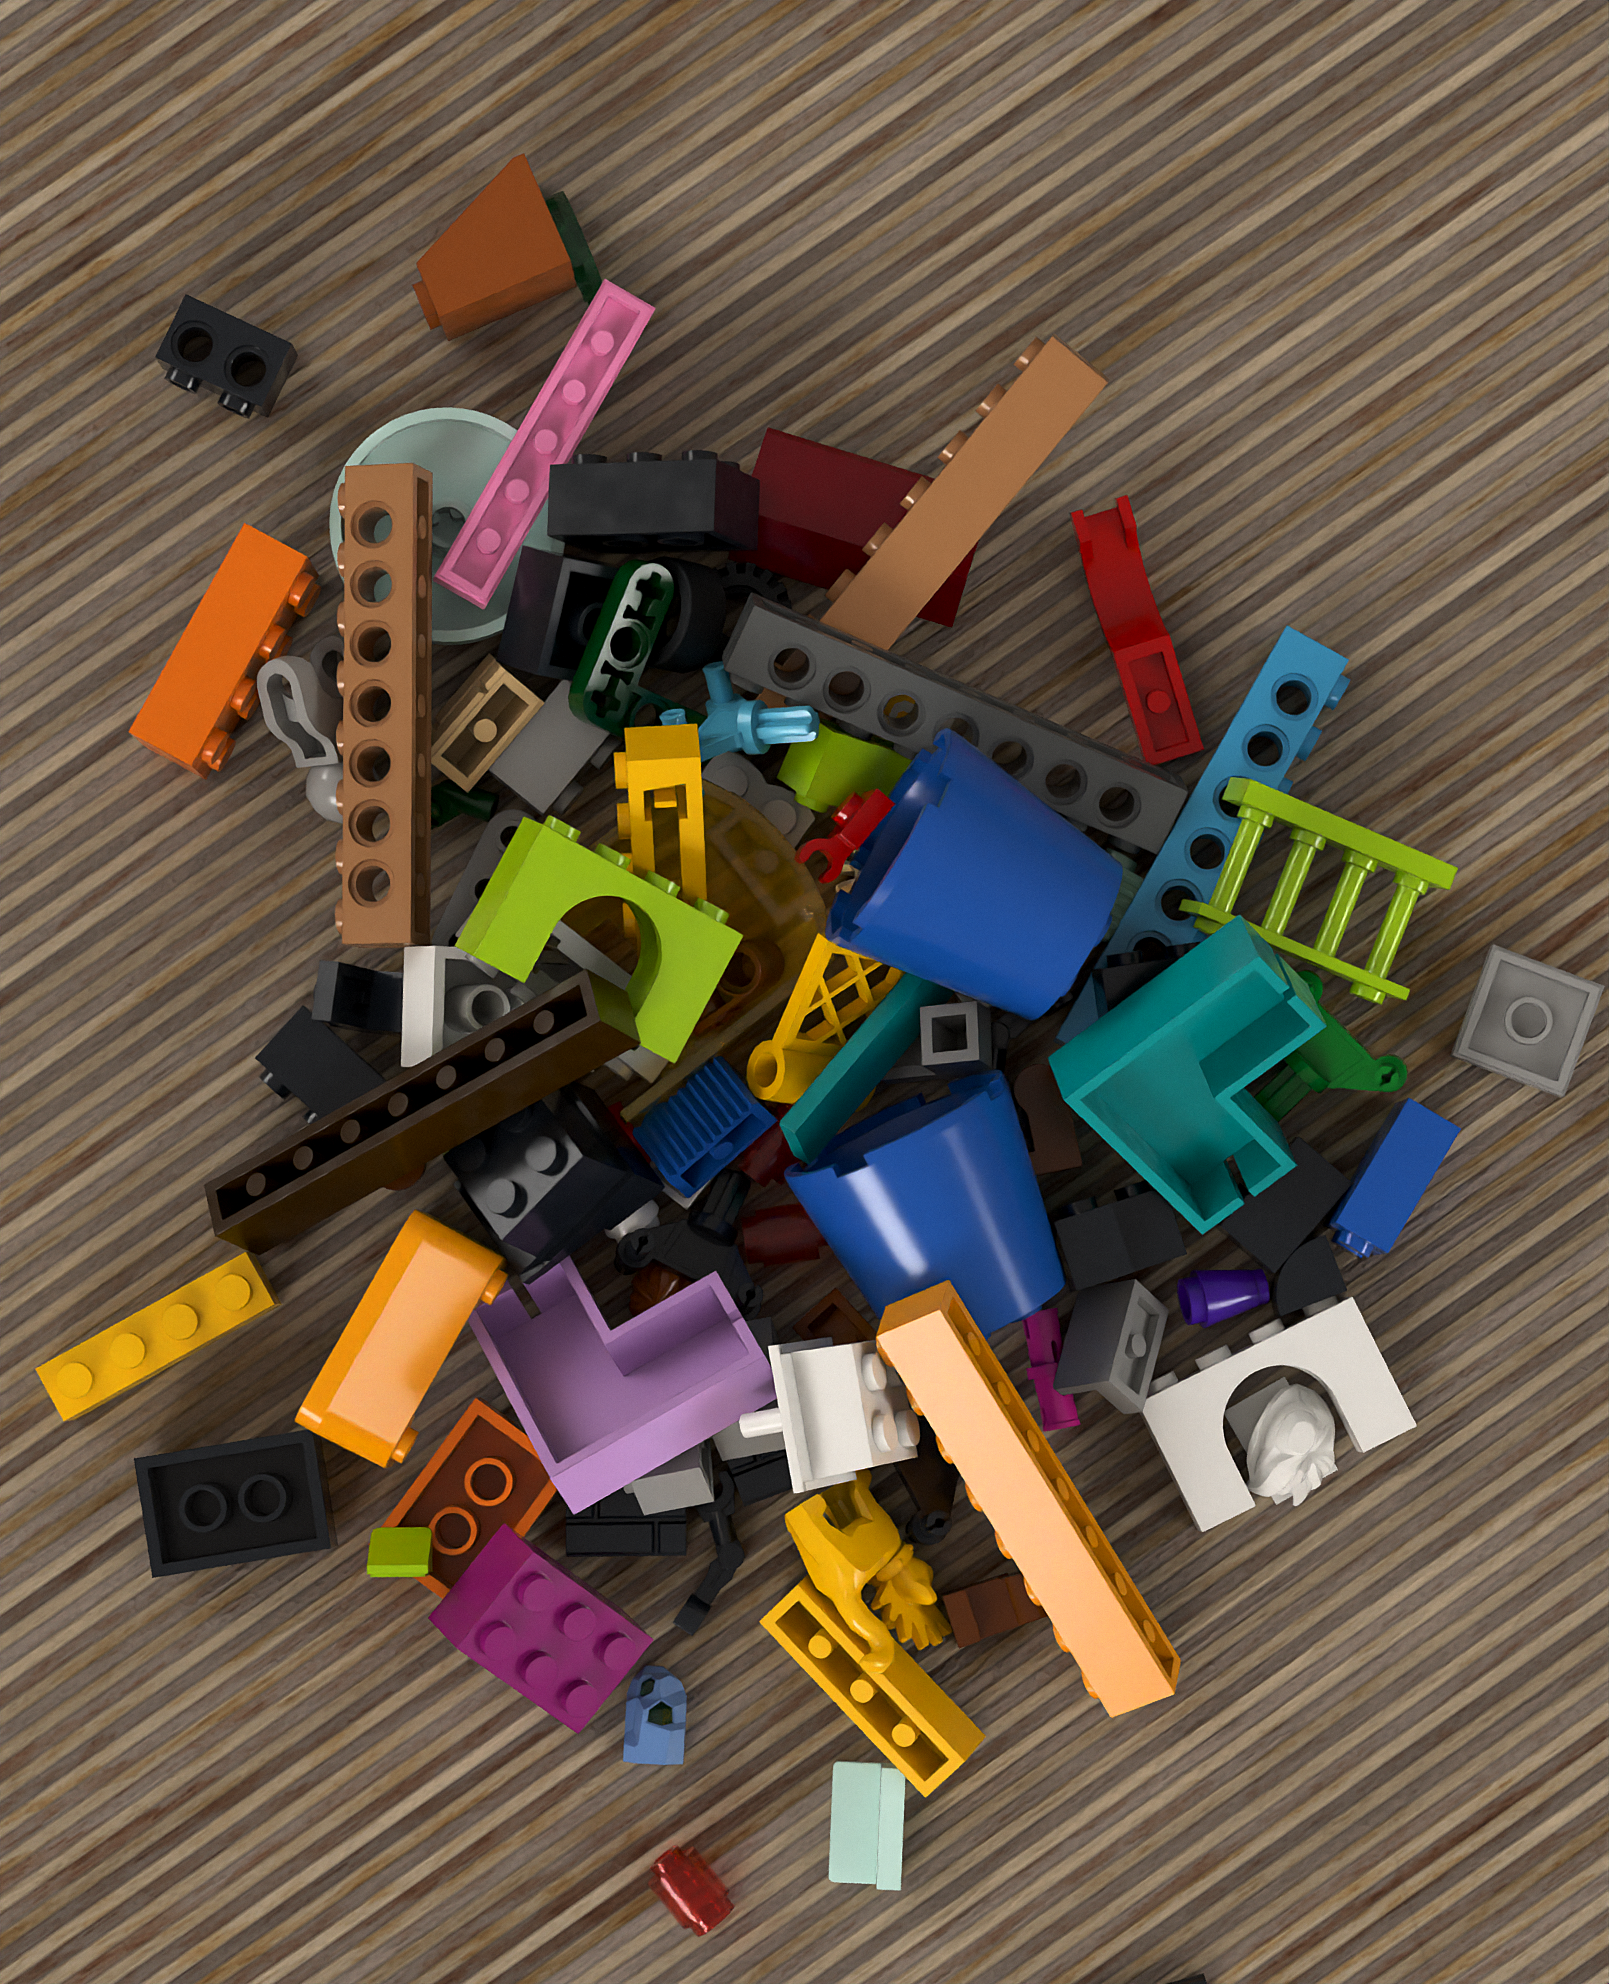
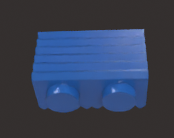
(703, 1126)

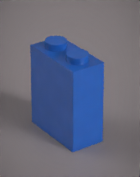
(1390, 1179)

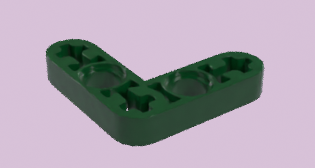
(622, 692)

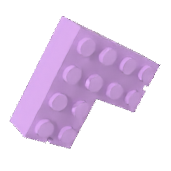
(623, 1398)

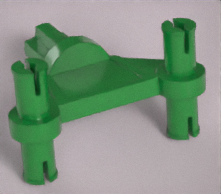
(1329, 1060)

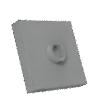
(1527, 1021)

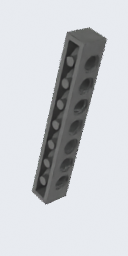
(769, 628)

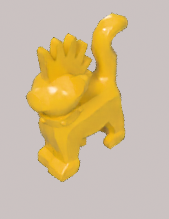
(868, 1551)

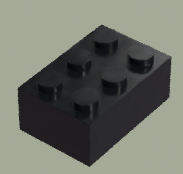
(653, 504)
(235, 1502)

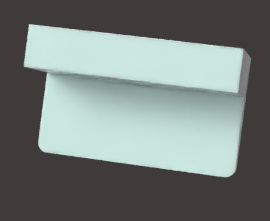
(867, 1824)

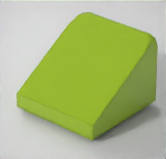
(400, 1552)

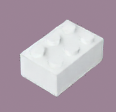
(453, 998)

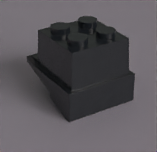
(552, 1178)

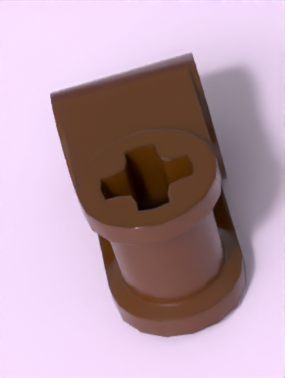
(736, 989)

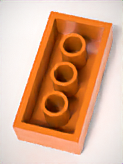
(219, 655)

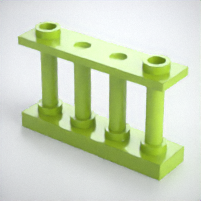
(1362, 854)

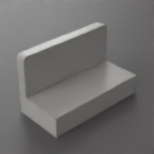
(1112, 1344)

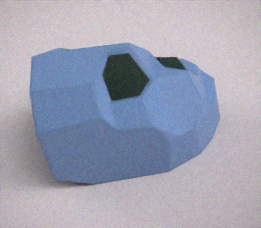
(655, 1718)

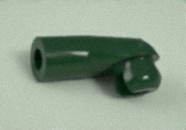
(451, 800)

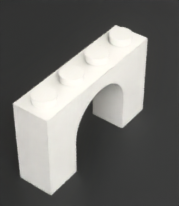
(1327, 1344)

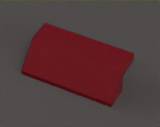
(824, 509)

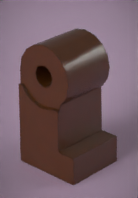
(1047, 1120)
(989, 1608)

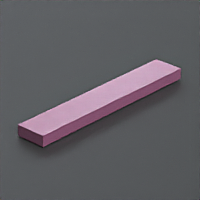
(544, 439)

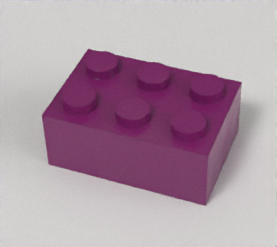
(540, 1628)

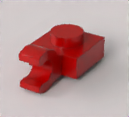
(855, 822)

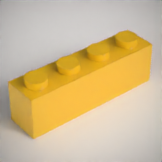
(158, 1336)
(896, 1709)

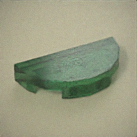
(583, 264)

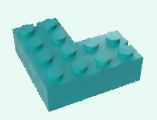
(1172, 1068)

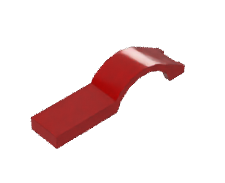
(1135, 633)

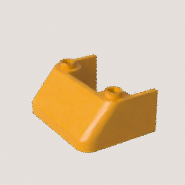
(400, 1339)

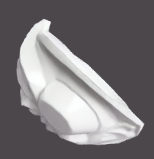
(1291, 1445)

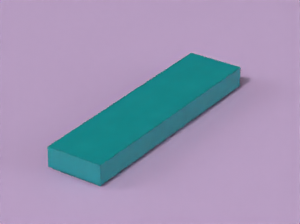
(859, 1066)

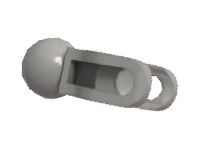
(309, 717)

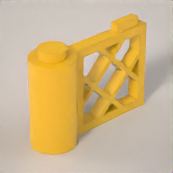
(792, 1060)

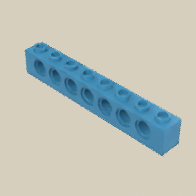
(1292, 662)

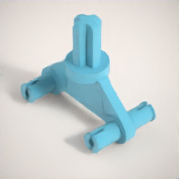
(743, 724)

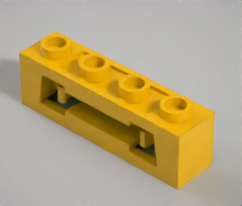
(658, 761)

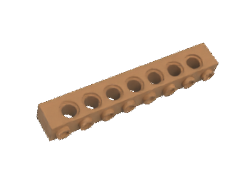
(405, 733)

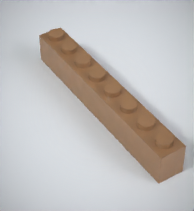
(959, 504)

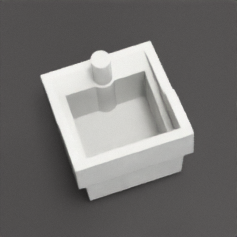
(835, 1411)

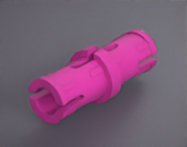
(1045, 1350)

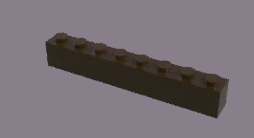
(423, 1112)

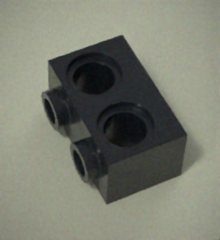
(233, 345)

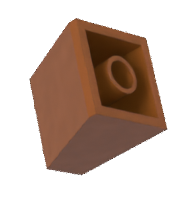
(494, 257)

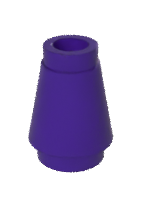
(1220, 1294)

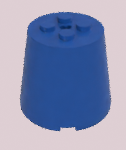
(977, 885)
(938, 1199)

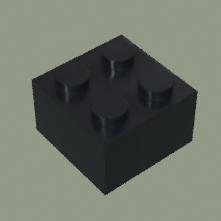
(555, 612)

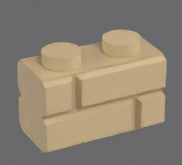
(481, 722)

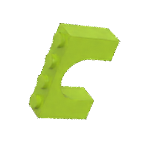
(551, 873)

